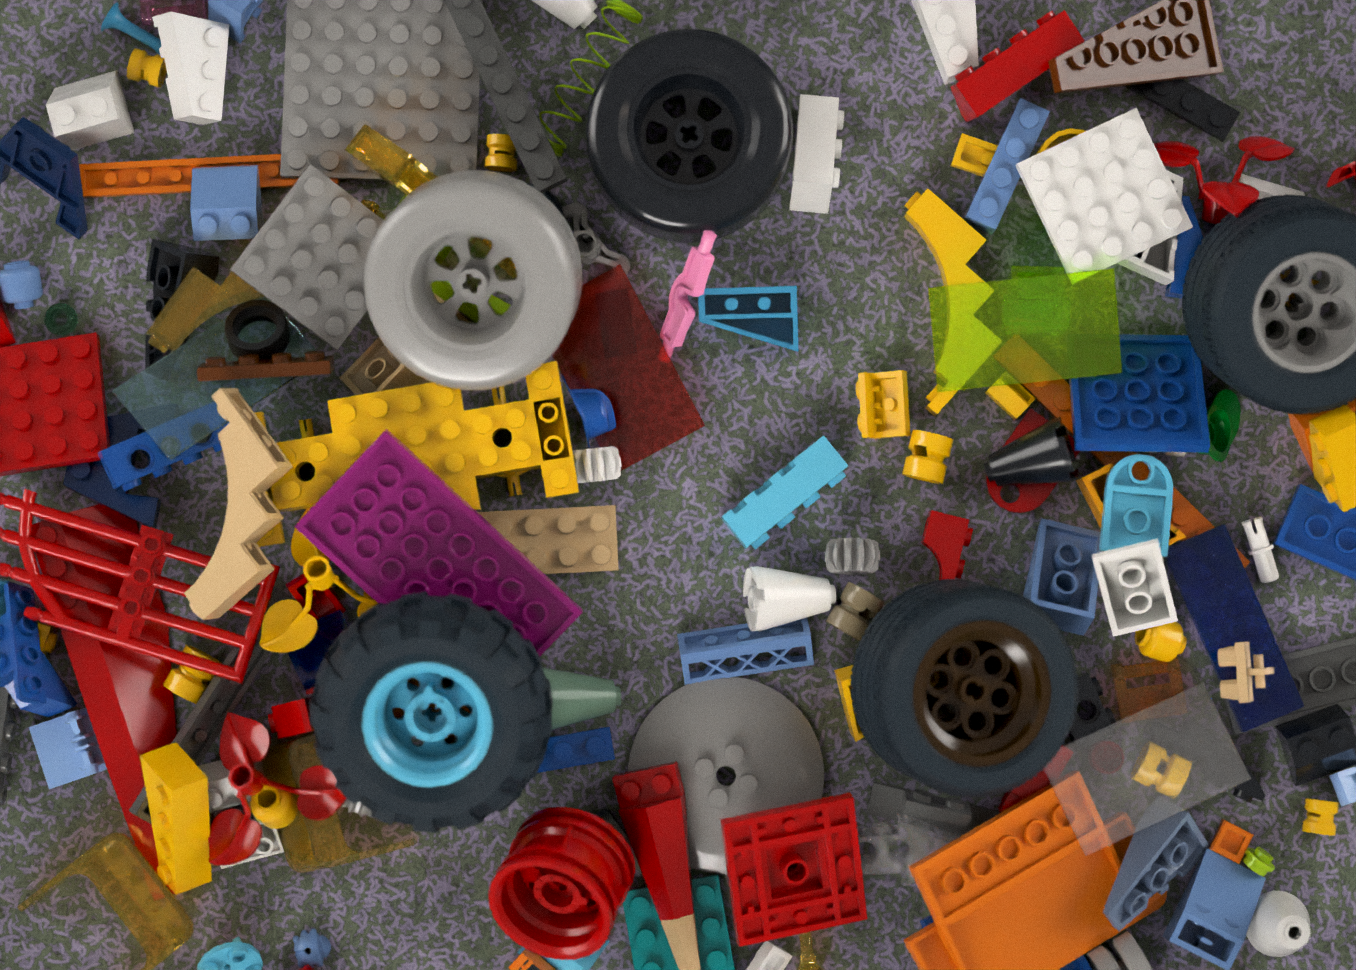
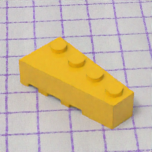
(178, 816)

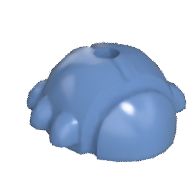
(319, 946)

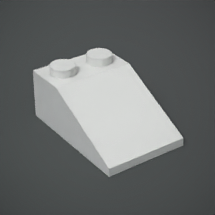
(1134, 587)

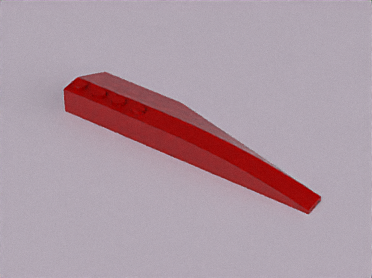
(118, 685)

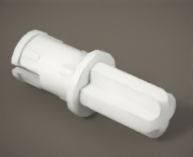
(1261, 550)

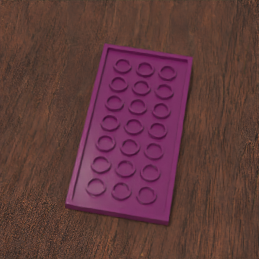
(410, 533)

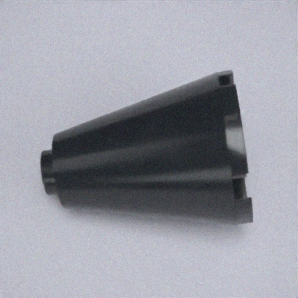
(1034, 458)

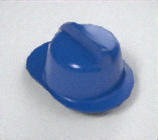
(595, 411)

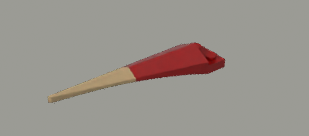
(656, 824)

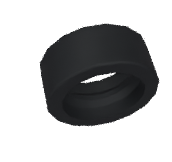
(251, 312)

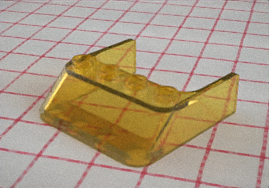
(307, 842)
(133, 893)

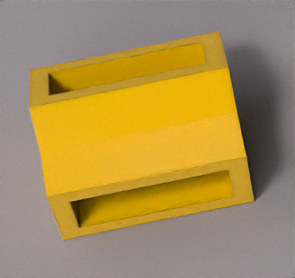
(1011, 398)

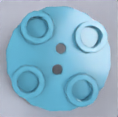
(231, 956)

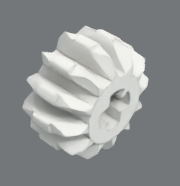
(597, 464)

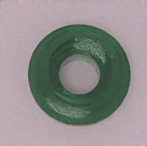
(52, 314)

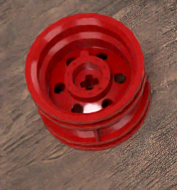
(562, 883)

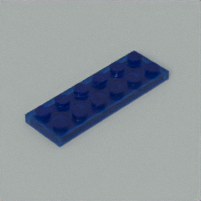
(1228, 613)

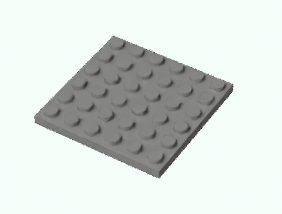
(382, 67)

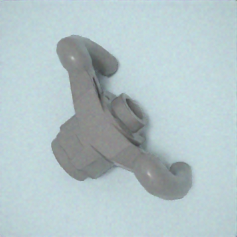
(588, 242)

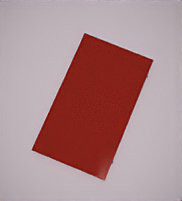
(621, 354)

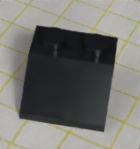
(1318, 744)

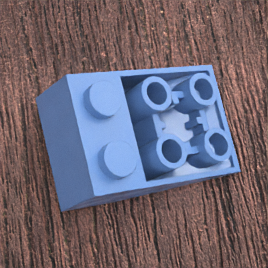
(1215, 909)

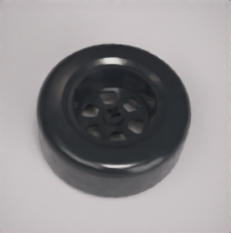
(695, 67)

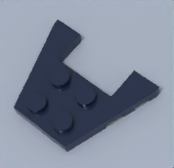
(48, 166)
(93, 483)

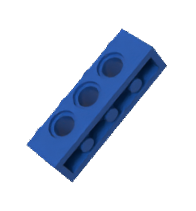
(122, 473)

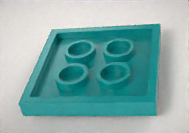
(649, 942)

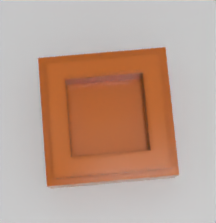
(1230, 841)

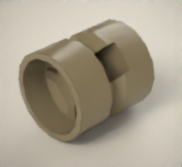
(855, 611)

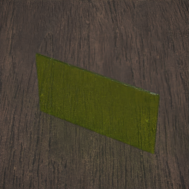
(1025, 330)

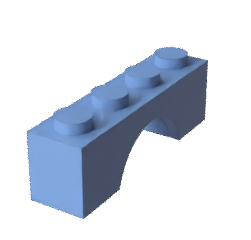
(1002, 173)

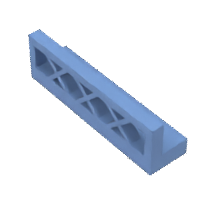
(737, 641)

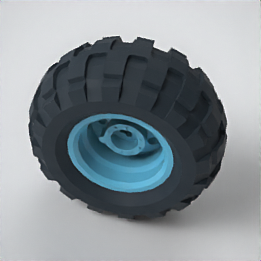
(434, 781)

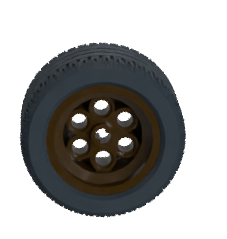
(1029, 680)

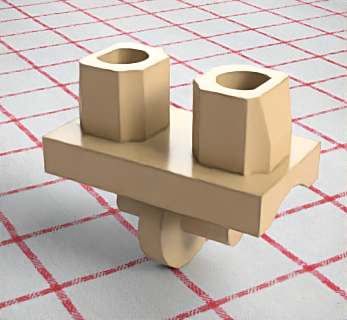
(1240, 657)

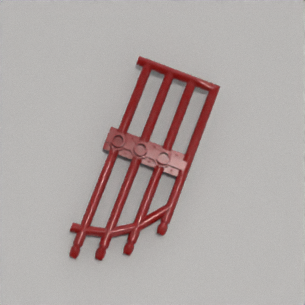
(137, 590)

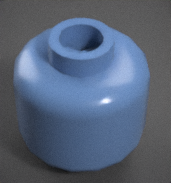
(20, 284)

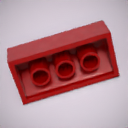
(1015, 66)

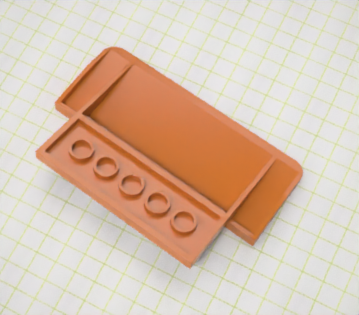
(1017, 893)

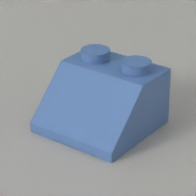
(226, 203)

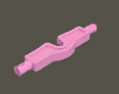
(689, 282)

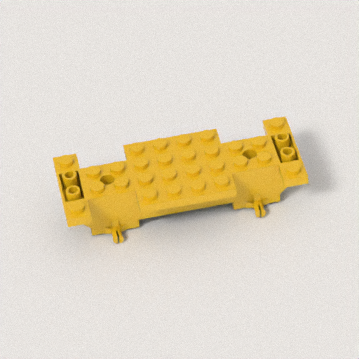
(442, 435)

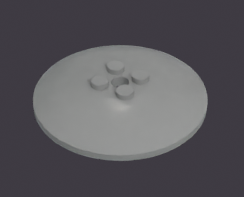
(738, 727)

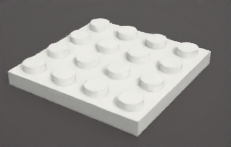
(1104, 195)

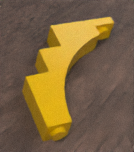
(952, 245)

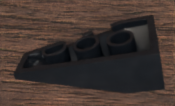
(166, 269)

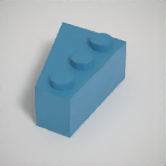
(754, 312)

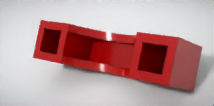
(945, 539)

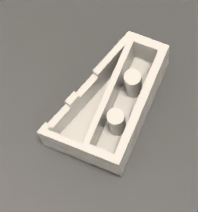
(194, 64)
(815, 153)

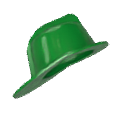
(1223, 423)

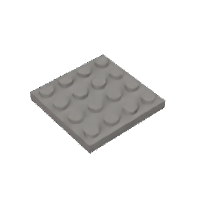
(313, 256)

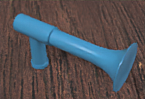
(116, 20)

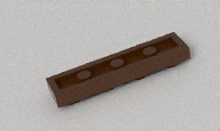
(252, 367)

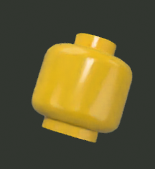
(1162, 641)
(274, 807)

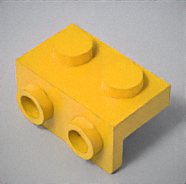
(883, 404)

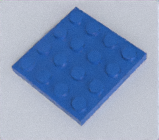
(1148, 406)

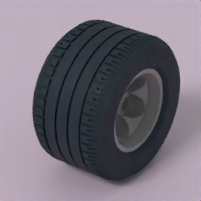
(1229, 323)

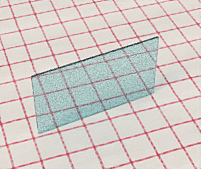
(178, 407)

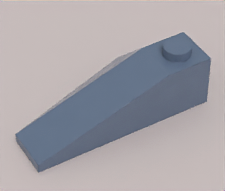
(1151, 862)

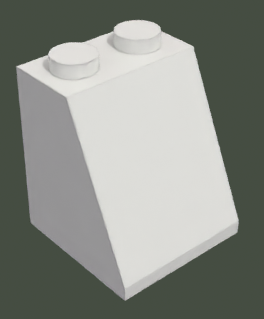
(89, 111)

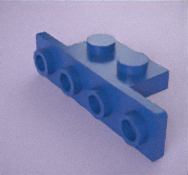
(21, 647)

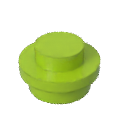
(1259, 860)

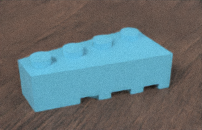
(785, 492)

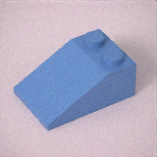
(1064, 574)

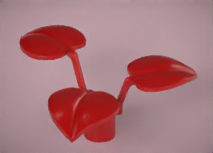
(1222, 196)
(233, 833)

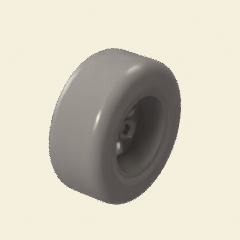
(427, 332)

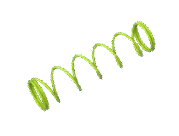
(620, 8)

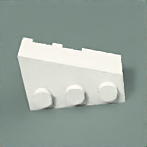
(950, 34)
(1158, 260)

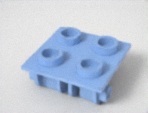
(67, 748)

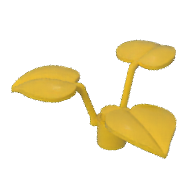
(286, 623)

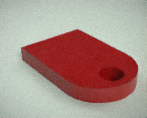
(1029, 495)

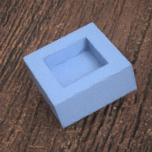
(1345, 785)

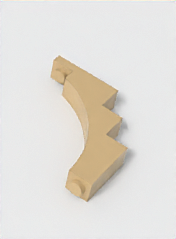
(252, 468)

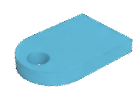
(1135, 508)

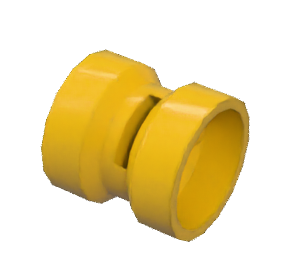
(147, 68)
(501, 153)
(1320, 816)

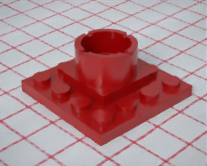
(794, 869)

